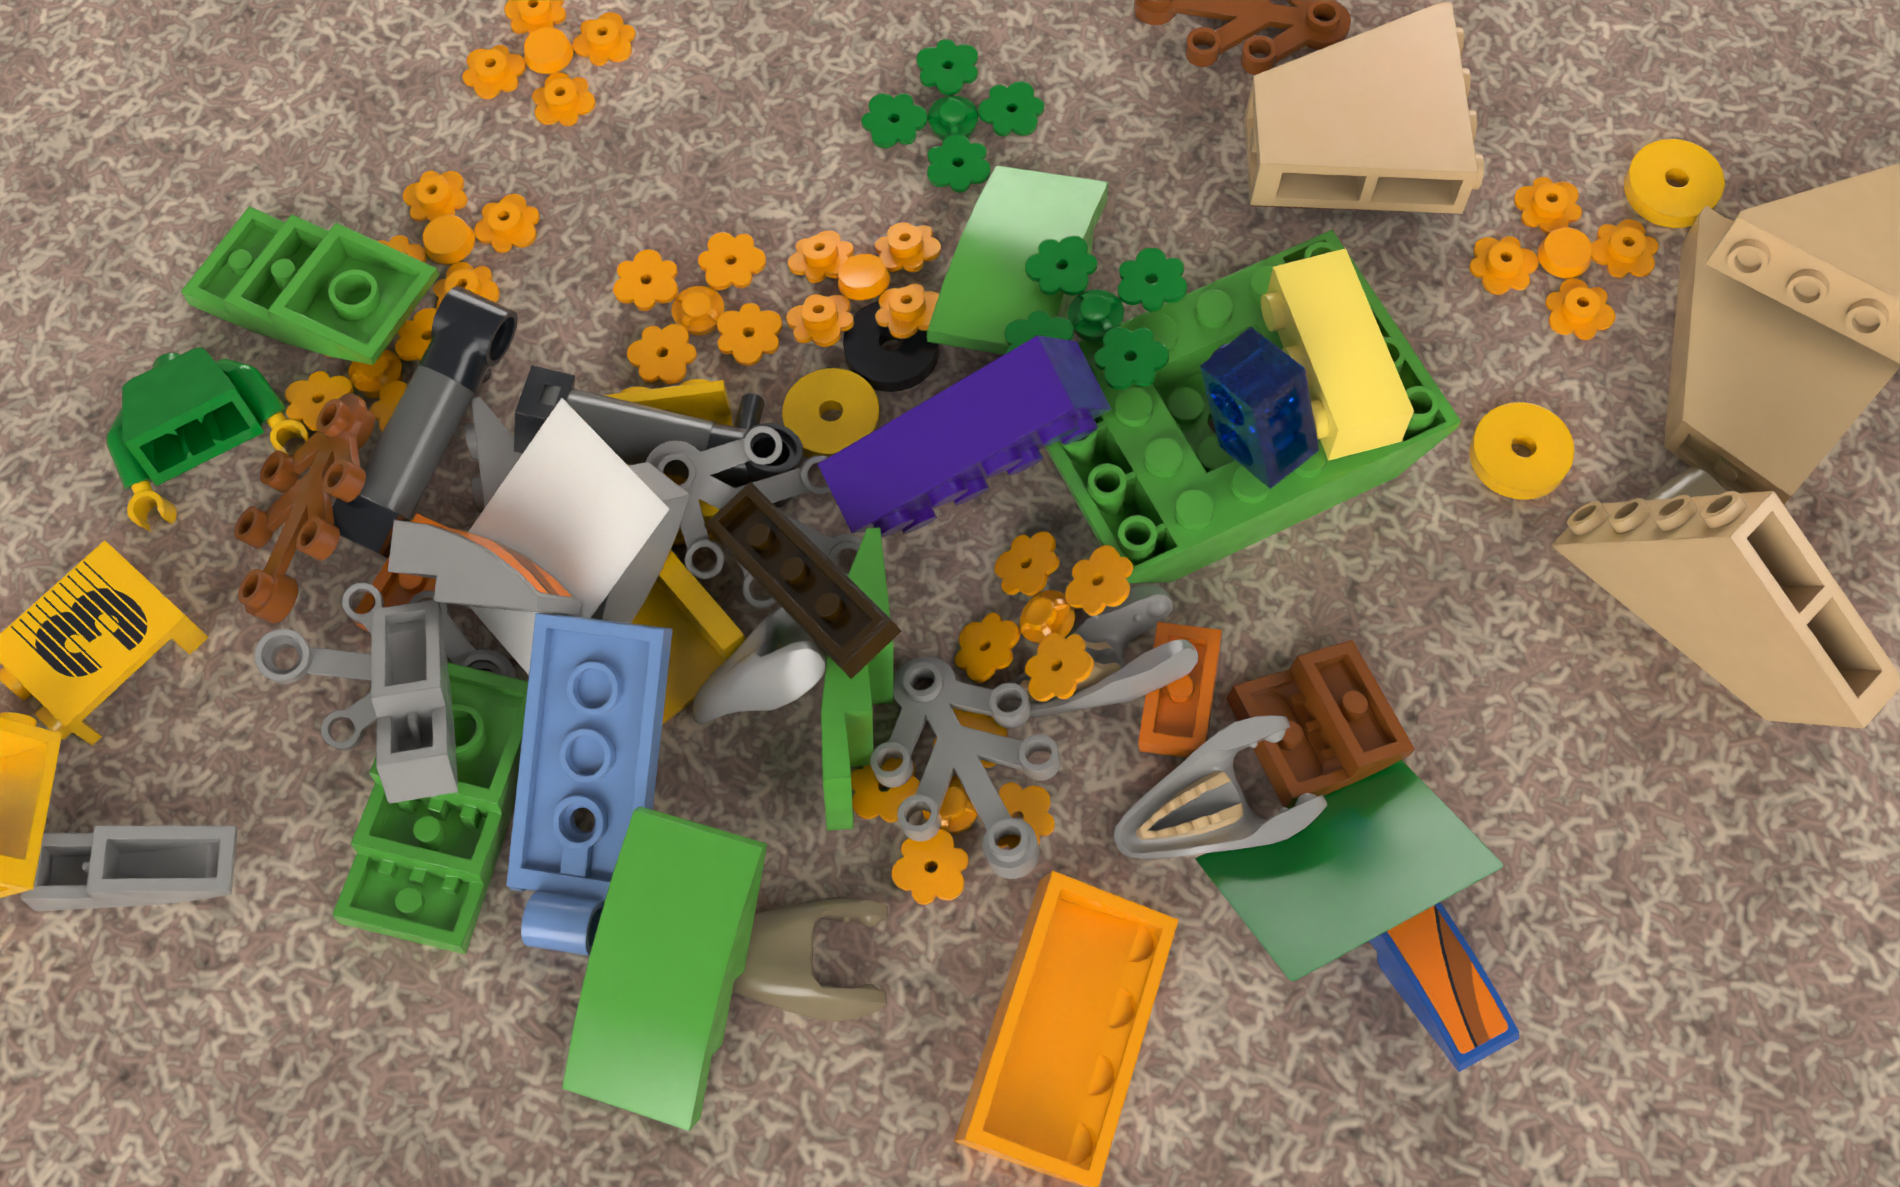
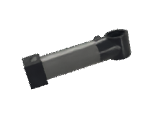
(465, 342)
(638, 429)

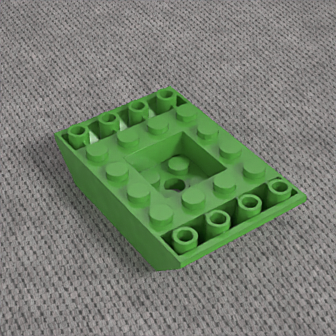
(1156, 470)

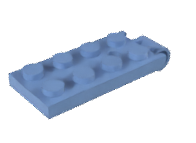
(586, 745)

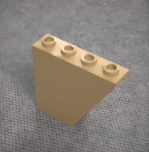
(1368, 122)
(1827, 255)
(1756, 382)
(1740, 599)

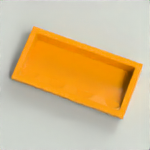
(1067, 1031)

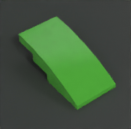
(988, 274)
(310, 285)
(849, 702)
(432, 858)
(664, 967)

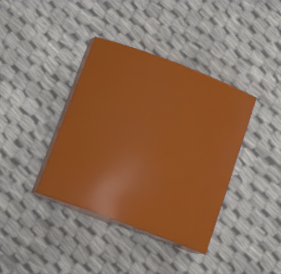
(1336, 719)

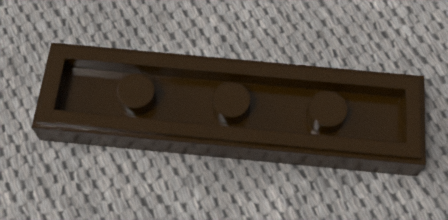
(803, 580)

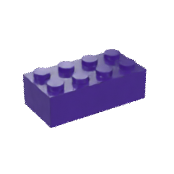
(965, 436)

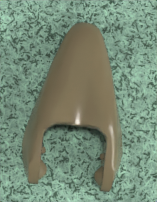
(782, 958)

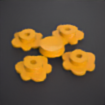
(549, 52)
(451, 239)
(1565, 255)
(862, 279)
(697, 308)
(374, 381)
(1045, 617)
(956, 817)

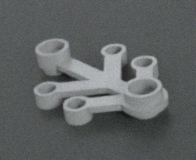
(718, 494)
(358, 665)
(961, 751)

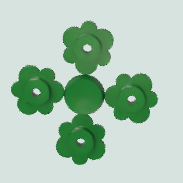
(953, 117)
(1099, 313)

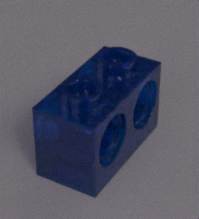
(1260, 406)

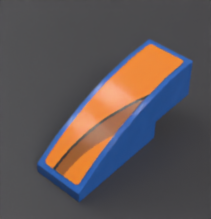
(1445, 986)

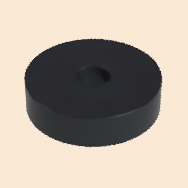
(883, 368)

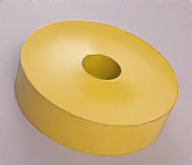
(1676, 160)
(826, 391)
(1516, 475)

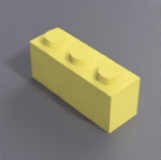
(1347, 365)

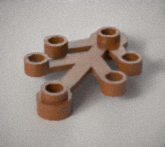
(1248, 19)
(306, 506)

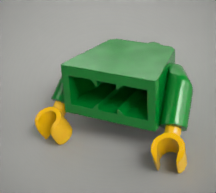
(185, 416)

